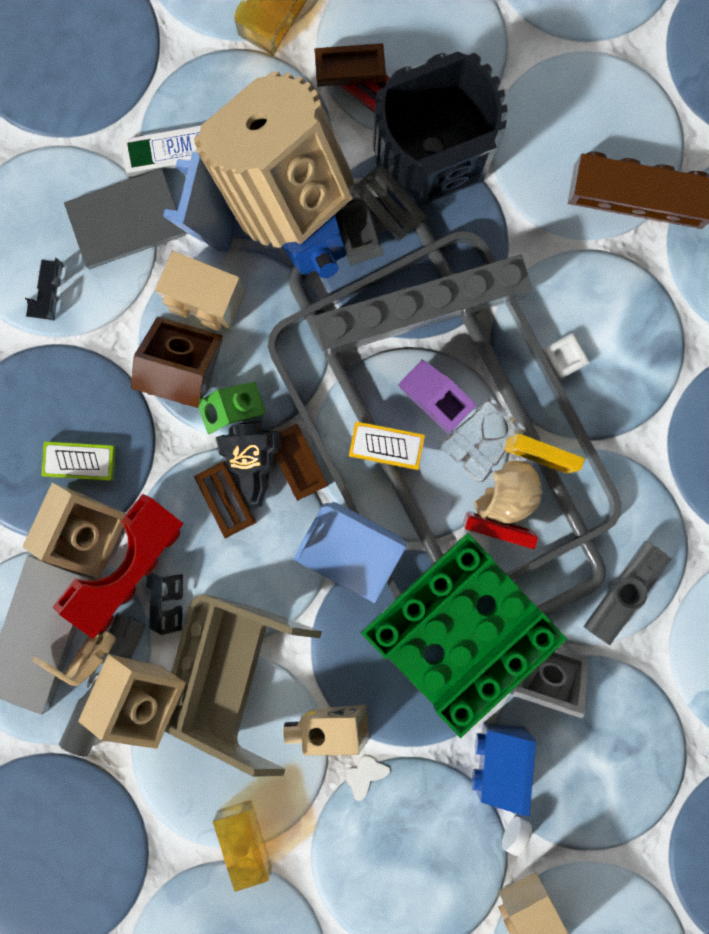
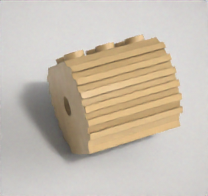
(276, 159)

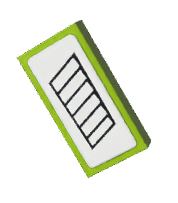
(78, 461)

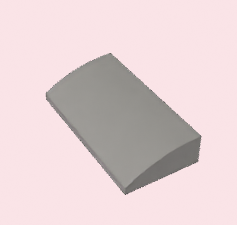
(37, 631)

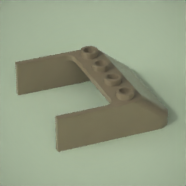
(218, 665)

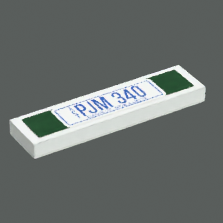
(158, 150)

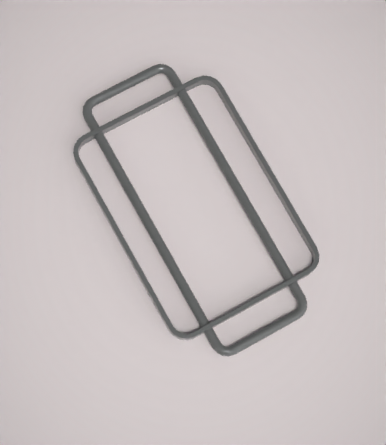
(433, 250)

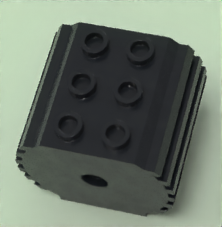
(446, 100)

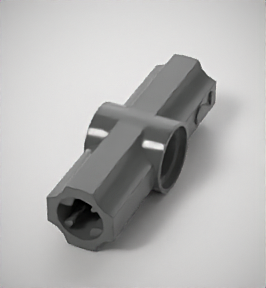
(642, 574)

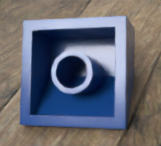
(505, 767)

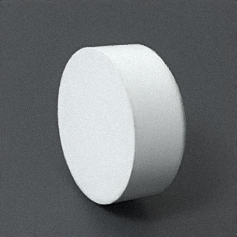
(516, 836)

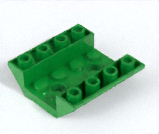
(482, 652)

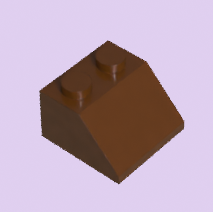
(175, 362)

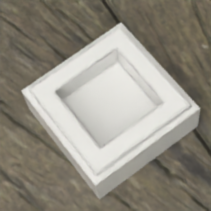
(566, 356)

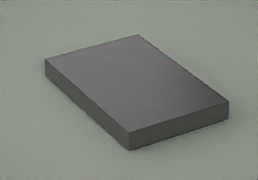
(123, 219)

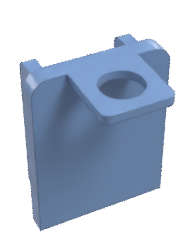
(203, 208)
(350, 550)

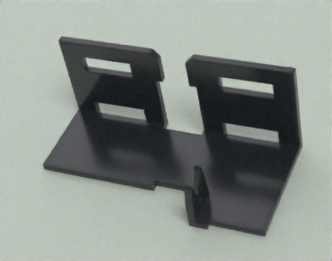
(46, 298)
(154, 583)

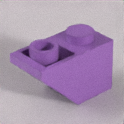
(437, 396)

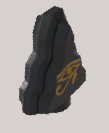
(251, 458)

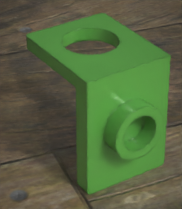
(232, 406)

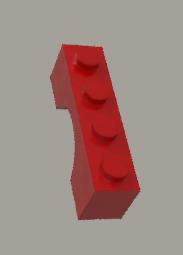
(93, 603)

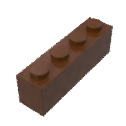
(640, 190)

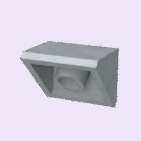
(558, 683)

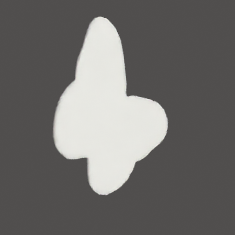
(360, 777)

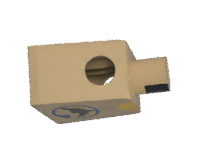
(343, 728)

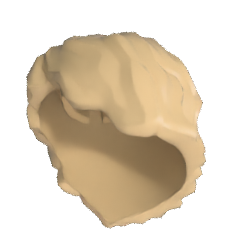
(514, 496)

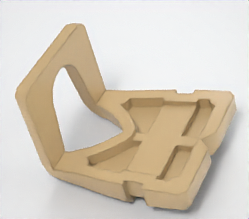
(85, 660)

